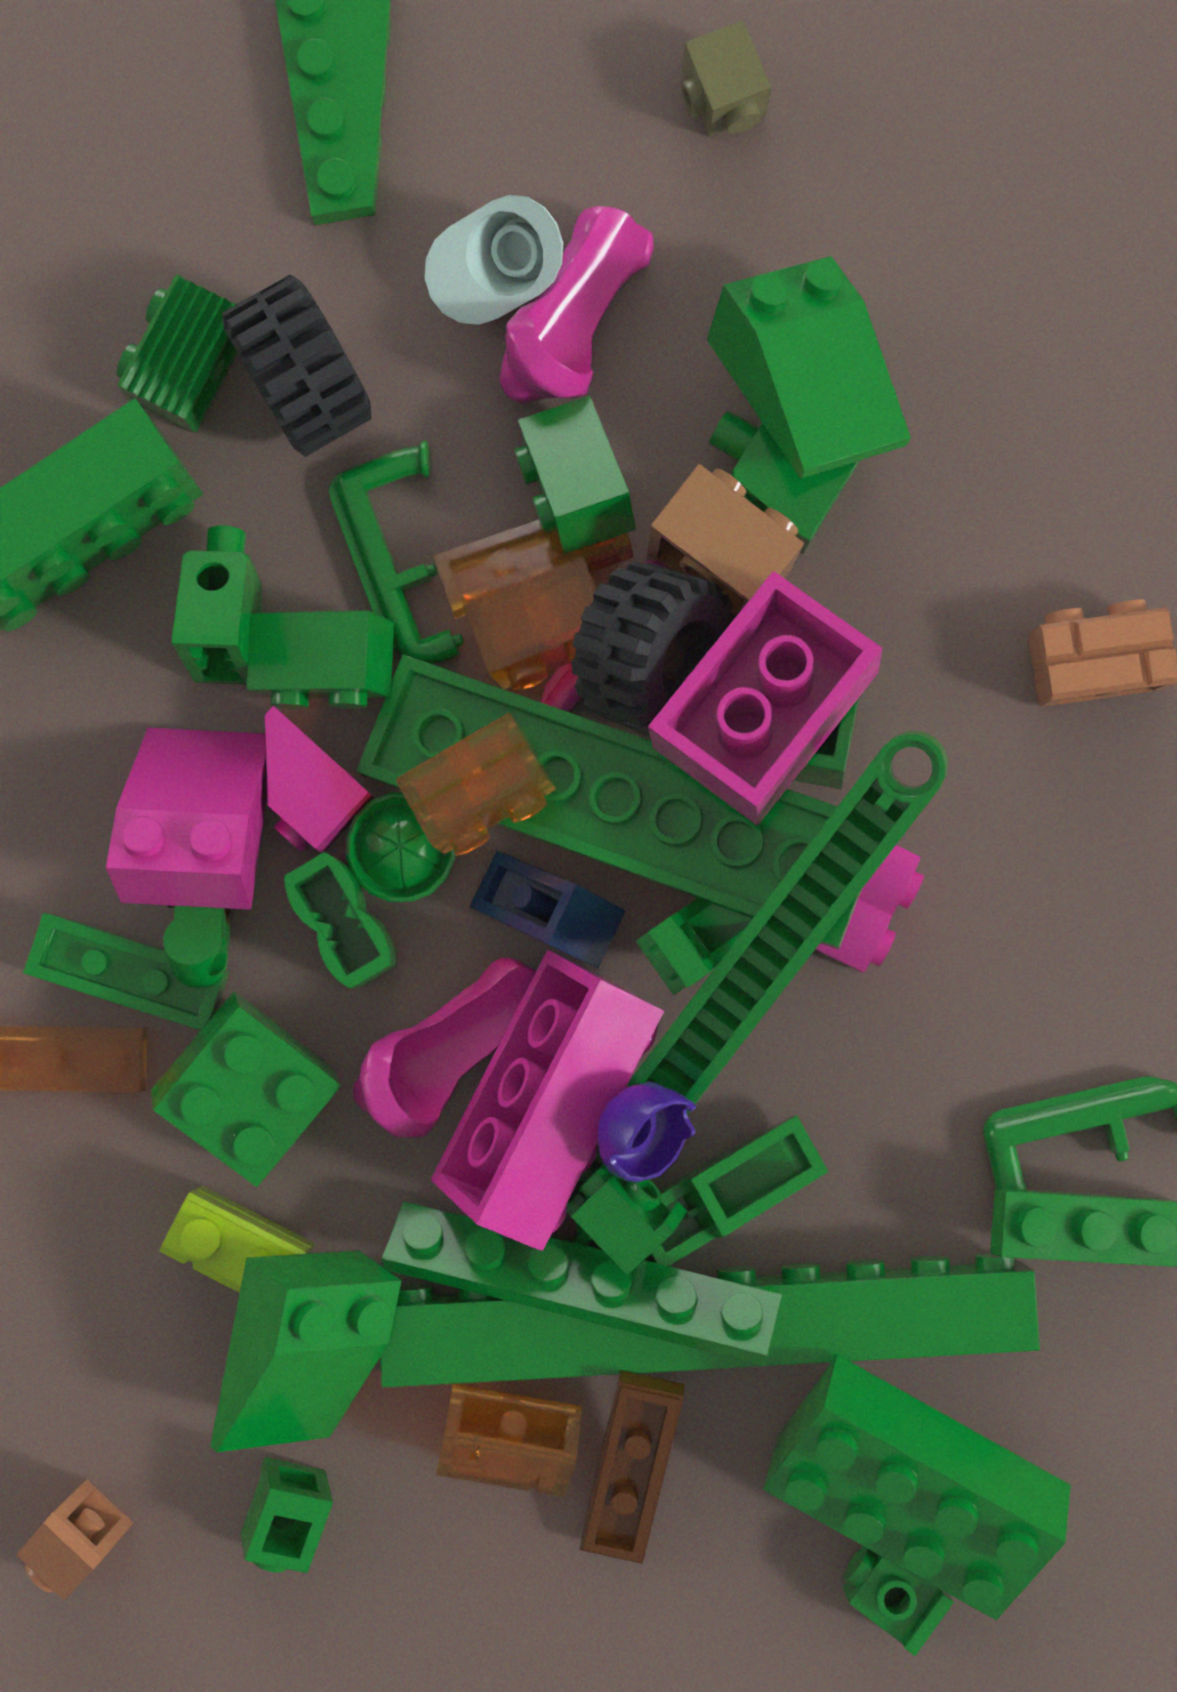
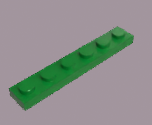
(585, 1284)

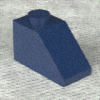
(548, 908)

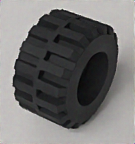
(298, 365)
(645, 640)

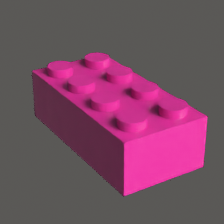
(543, 1100)

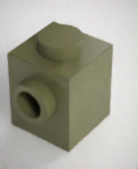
(725, 80)

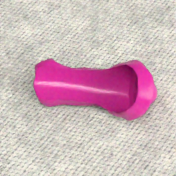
(553, 335)
(415, 1069)

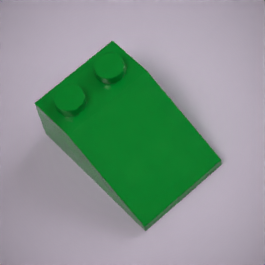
(809, 365)
(301, 1346)

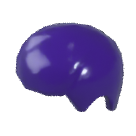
(643, 1131)

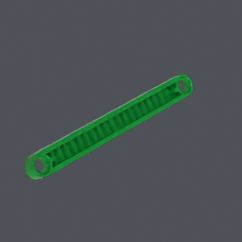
(787, 929)

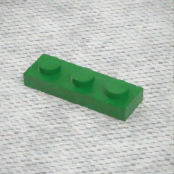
(118, 971)
(1084, 1227)

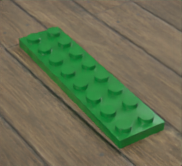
(611, 795)

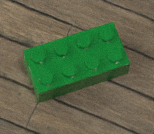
(86, 507)
(919, 1488)

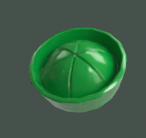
(392, 852)

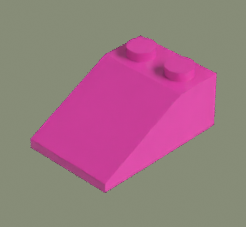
(190, 820)

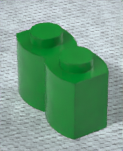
(334, 905)

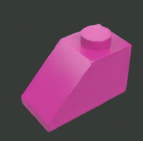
(307, 787)

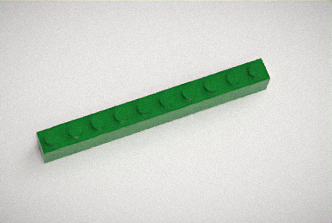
(848, 1313)

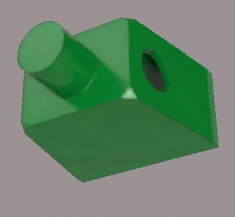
(773, 481)
(214, 608)

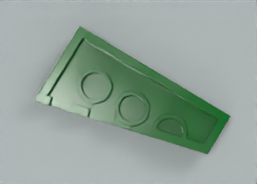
(337, 94)

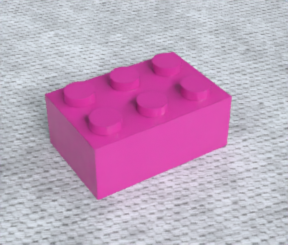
(765, 697)

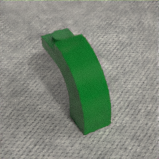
(691, 942)

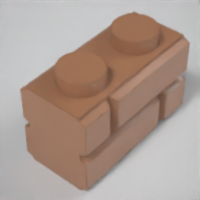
(1102, 655)

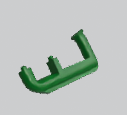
(372, 555)
(1071, 1113)

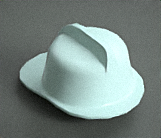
(494, 260)

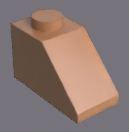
(73, 1540)

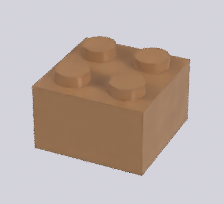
(723, 536)

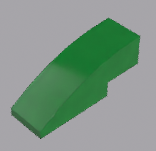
(738, 1187)

